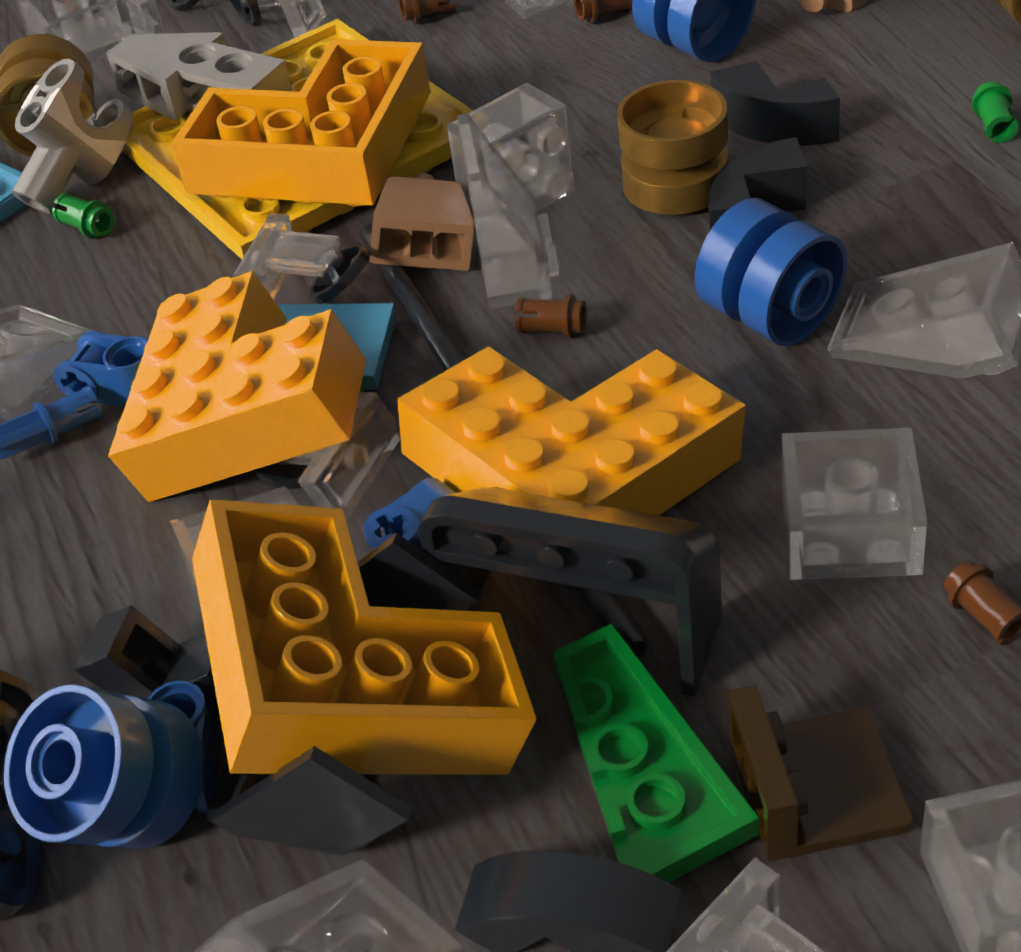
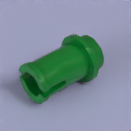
(993, 105)
(90, 217)

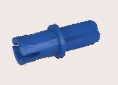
(48, 422)

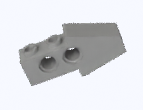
(177, 68)

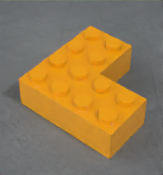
(311, 144)
(233, 389)
(621, 445)
(316, 666)

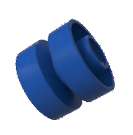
(696, 27)
(770, 271)
(102, 769)

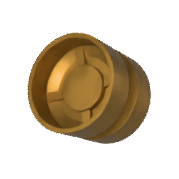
(22, 67)
(672, 145)

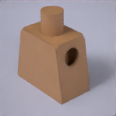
(422, 224)

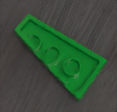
(651, 773)

